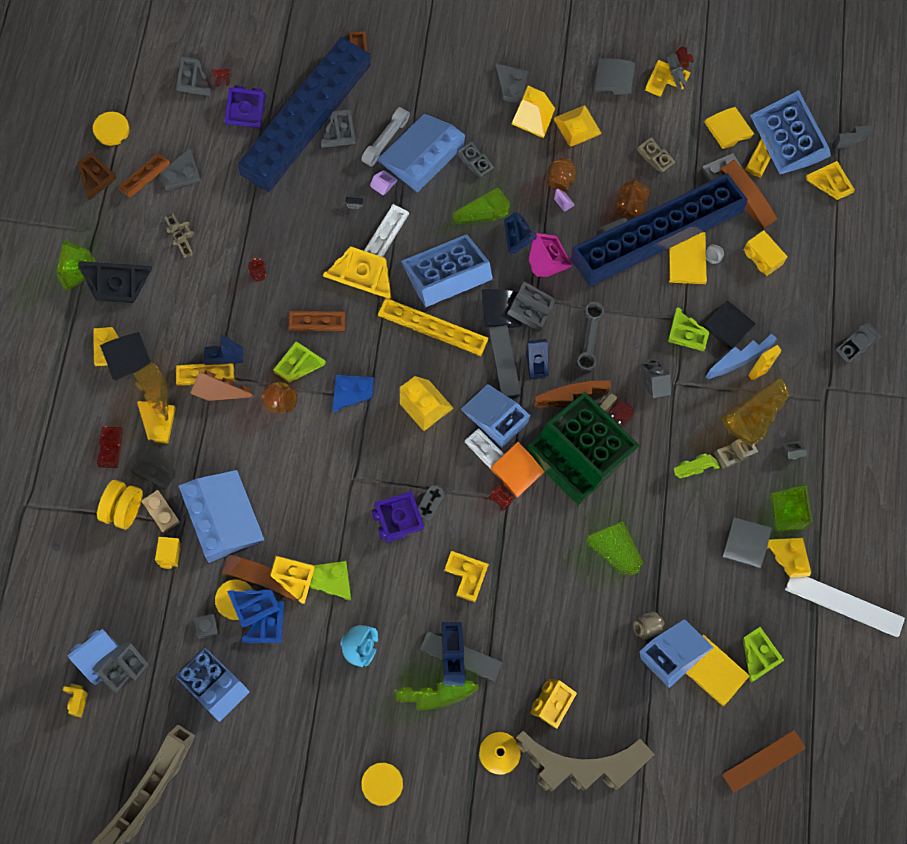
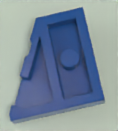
(351, 390)
(253, 605)
(267, 629)

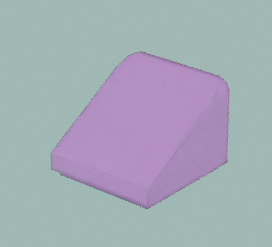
(383, 182)
(563, 200)

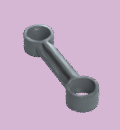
(590, 336)

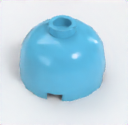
(358, 645)

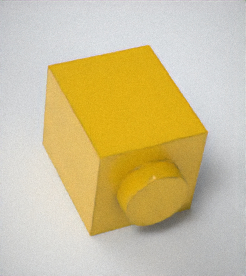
(168, 552)

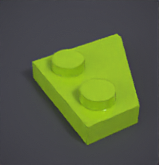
(332, 579)

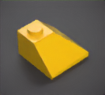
(534, 112)
(577, 126)

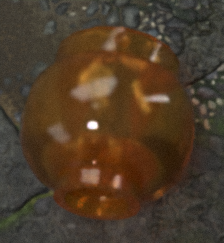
(561, 174)
(279, 398)

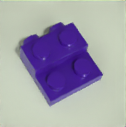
(245, 107)
(397, 517)

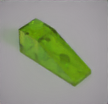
(486, 208)

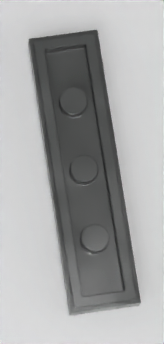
(504, 361)
(473, 660)

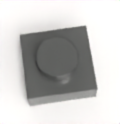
(793, 450)
(206, 626)

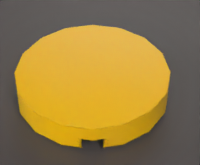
(111, 128)
(223, 600)
(382, 784)

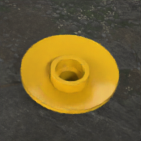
(489, 757)

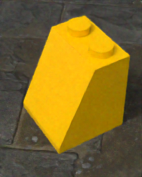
(423, 402)

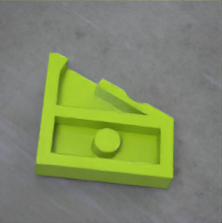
(687, 332)
(298, 363)
(696, 466)
(760, 654)

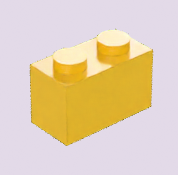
(765, 253)

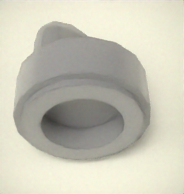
(714, 254)

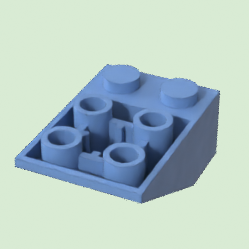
(496, 415)
(675, 652)
(89, 653)
(212, 684)

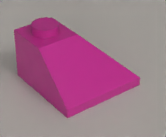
(548, 256)

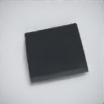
(496, 306)
(729, 325)
(125, 355)

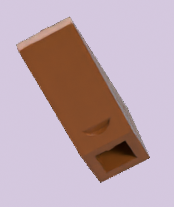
(212, 389)

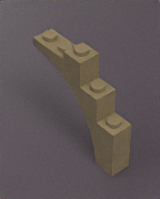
(584, 772)
(149, 790)

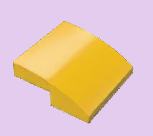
(728, 127)

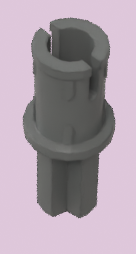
(676, 71)

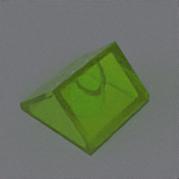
(792, 509)

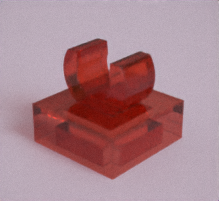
(683, 57)
(222, 74)

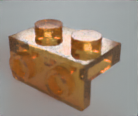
(632, 199)

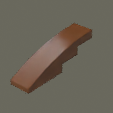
(756, 204)
(565, 395)
(764, 761)

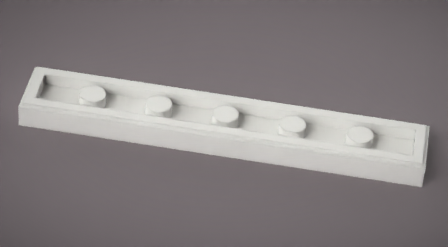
(846, 604)

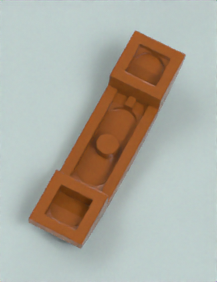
(254, 573)

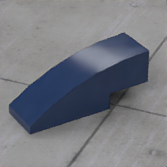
(453, 654)

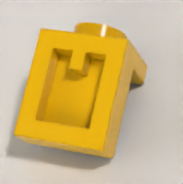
(77, 702)

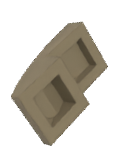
(734, 453)

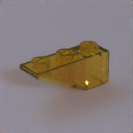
(155, 388)

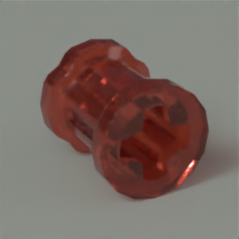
(254, 274)
(501, 498)

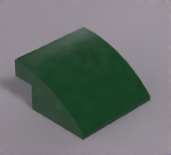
(581, 448)

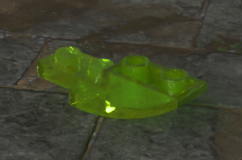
(444, 696)

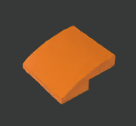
(517, 469)

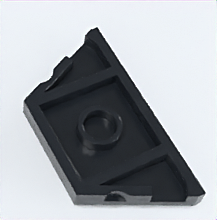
(114, 281)

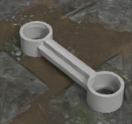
(373, 152)

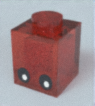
(622, 414)

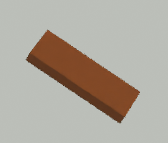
(144, 175)
(316, 321)

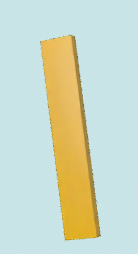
(433, 326)

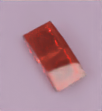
(110, 447)

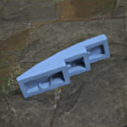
(737, 359)

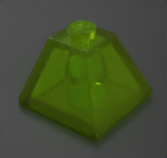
(68, 269)

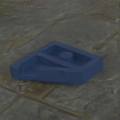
(517, 232)

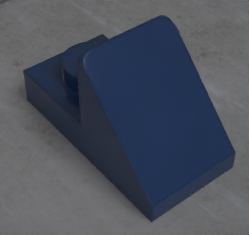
(226, 353)
(537, 358)

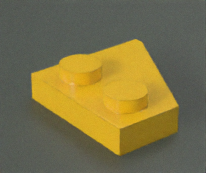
(831, 180)

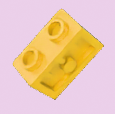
(553, 702)

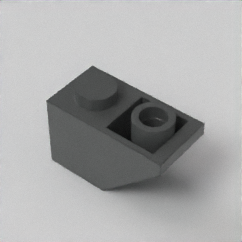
(858, 342)
(656, 378)

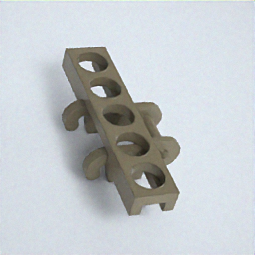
(176, 226)

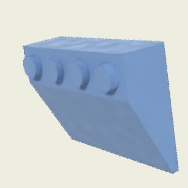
(791, 134)
(422, 151)
(447, 270)
(221, 514)

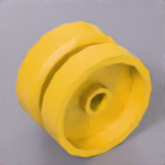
(119, 504)

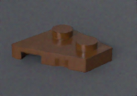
(94, 175)

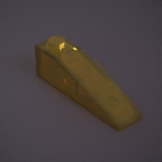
(753, 416)

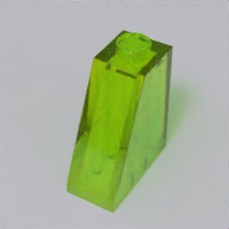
(616, 548)

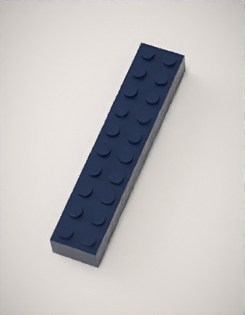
(304, 114)
(658, 229)

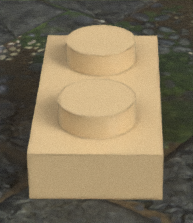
(160, 511)

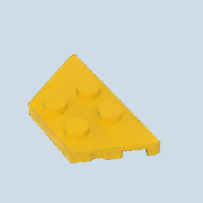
(362, 271)

